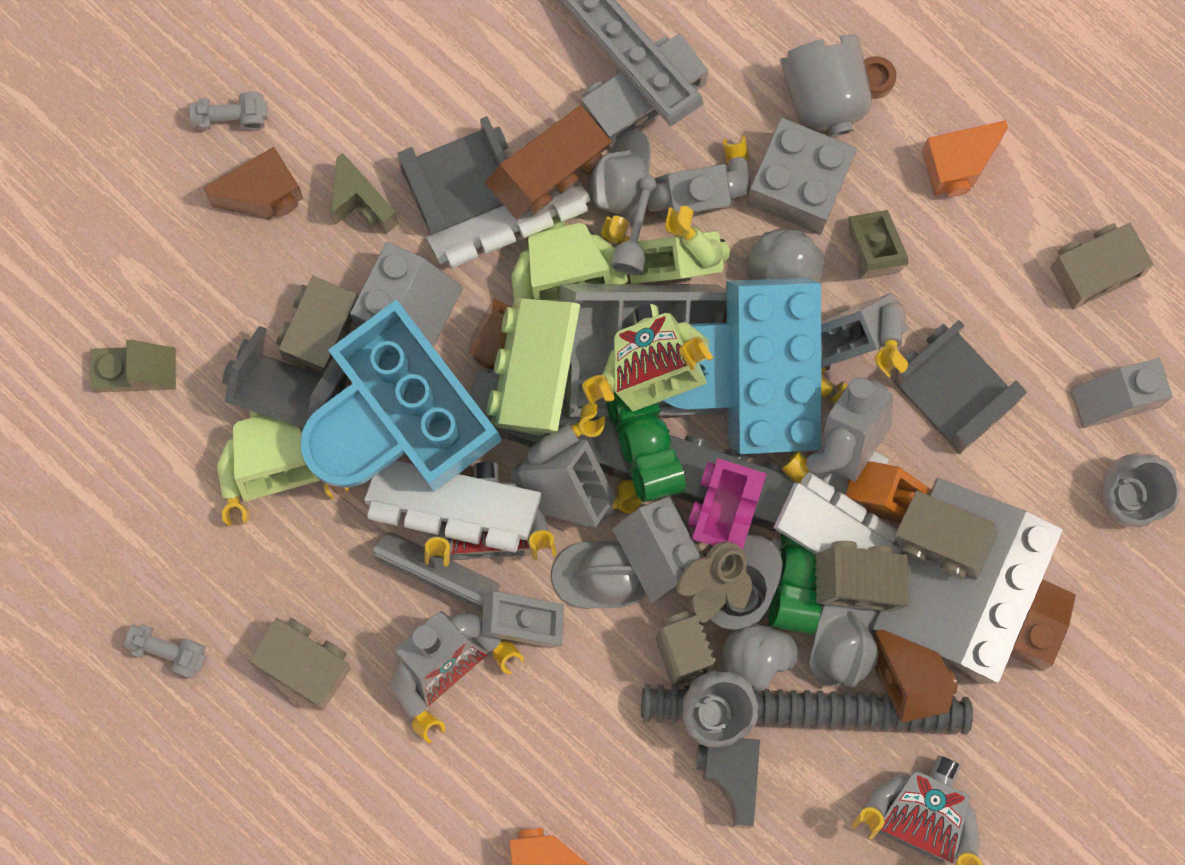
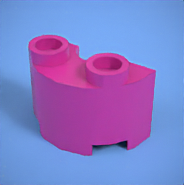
(727, 504)

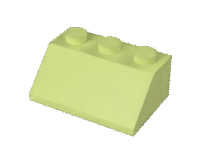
(533, 365)

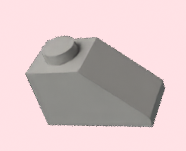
(1122, 393)

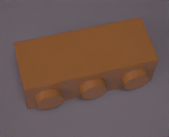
(549, 163)

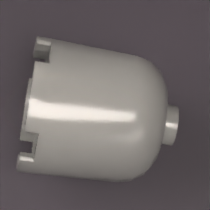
(828, 84)

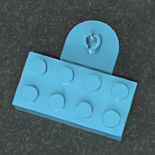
(765, 366)
(396, 405)

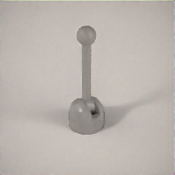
(629, 255)

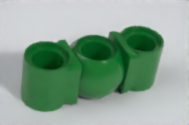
(648, 448)
(795, 599)

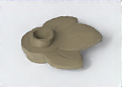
(712, 584)

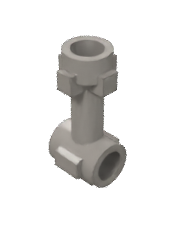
(250, 112)
(186, 657)

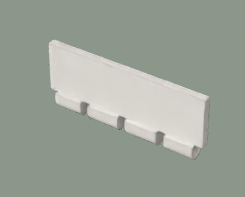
(497, 227)
(463, 502)
(818, 518)

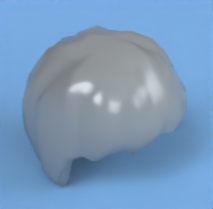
(785, 256)
(1140, 489)
(758, 654)
(719, 708)

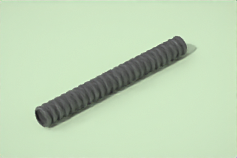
(818, 710)

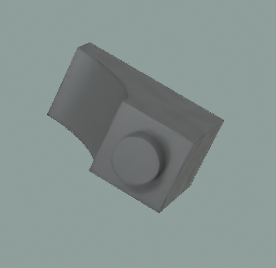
(735, 773)

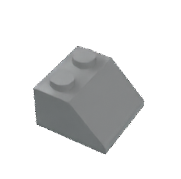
(416, 284)
(658, 546)

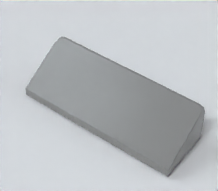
(453, 579)

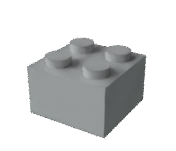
(801, 175)

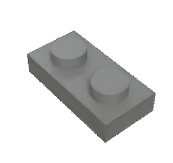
(522, 619)

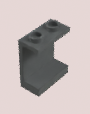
(452, 178)
(276, 386)
(956, 387)

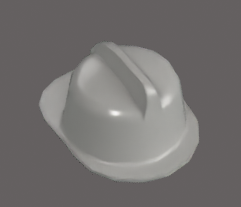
(617, 176)
(765, 571)
(596, 576)
(844, 646)

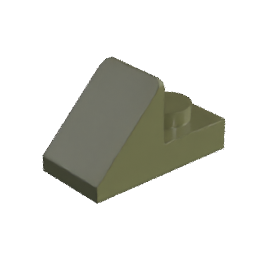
(353, 190)
(877, 244)
(133, 368)

